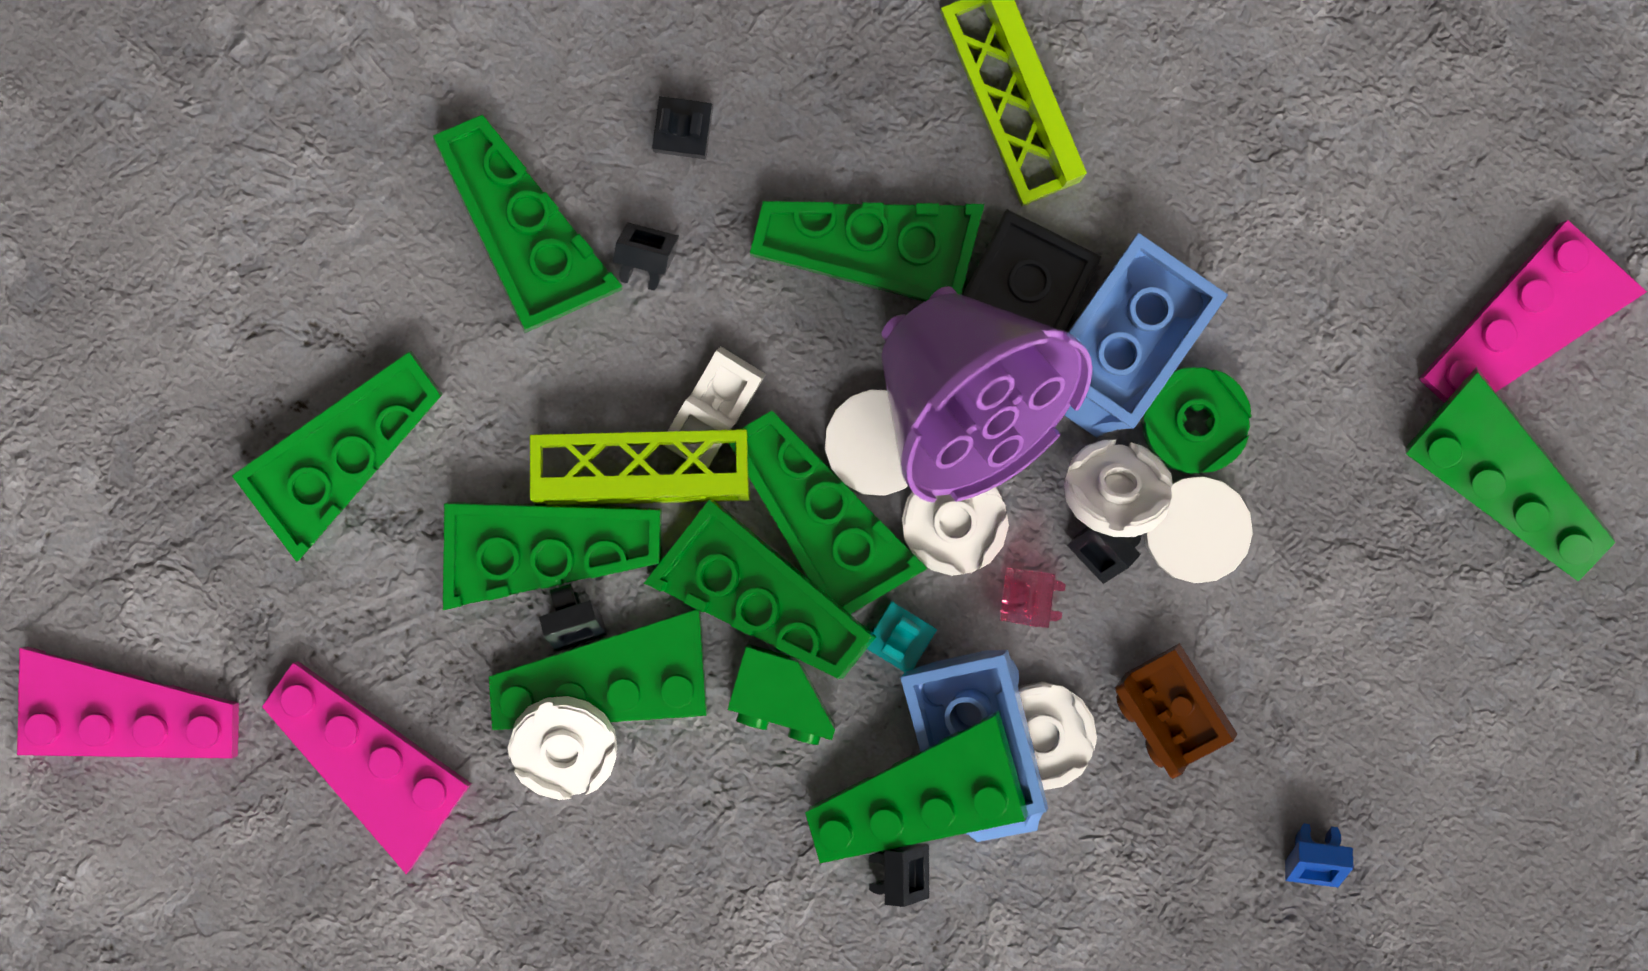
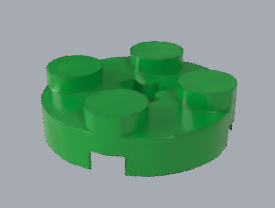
(1226, 425)

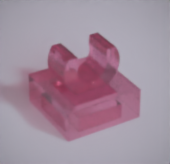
(1029, 597)

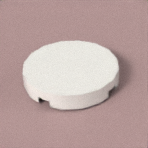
(864, 445)
(1118, 488)
(1202, 532)
(954, 534)
(1059, 730)
(562, 747)

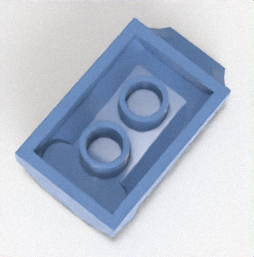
(1139, 333)
(962, 692)

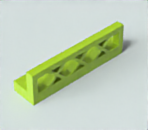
(1033, 88)
(639, 488)

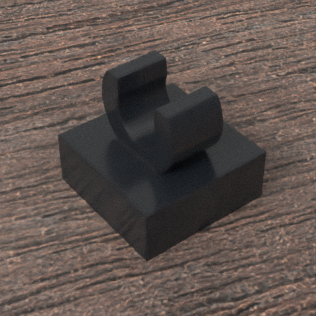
(682, 127)
(644, 250)
(1104, 554)
(572, 620)
(905, 874)

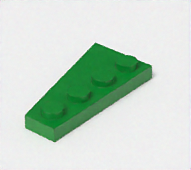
(628, 676)
(939, 793)

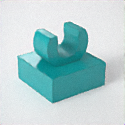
(901, 637)

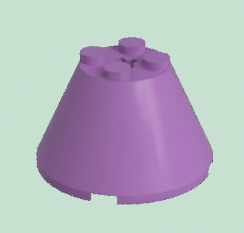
(976, 392)

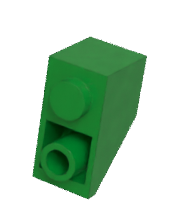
(780, 692)

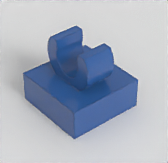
(1316, 862)

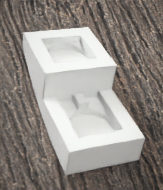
(717, 400)

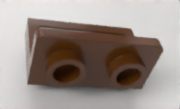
(1173, 710)

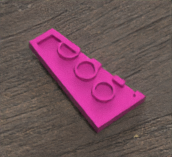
(1541, 309)
(98, 712)
(372, 767)

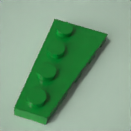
(529, 242)
(872, 244)
(328, 460)
(1498, 467)
(823, 521)
(528, 547)
(747, 584)

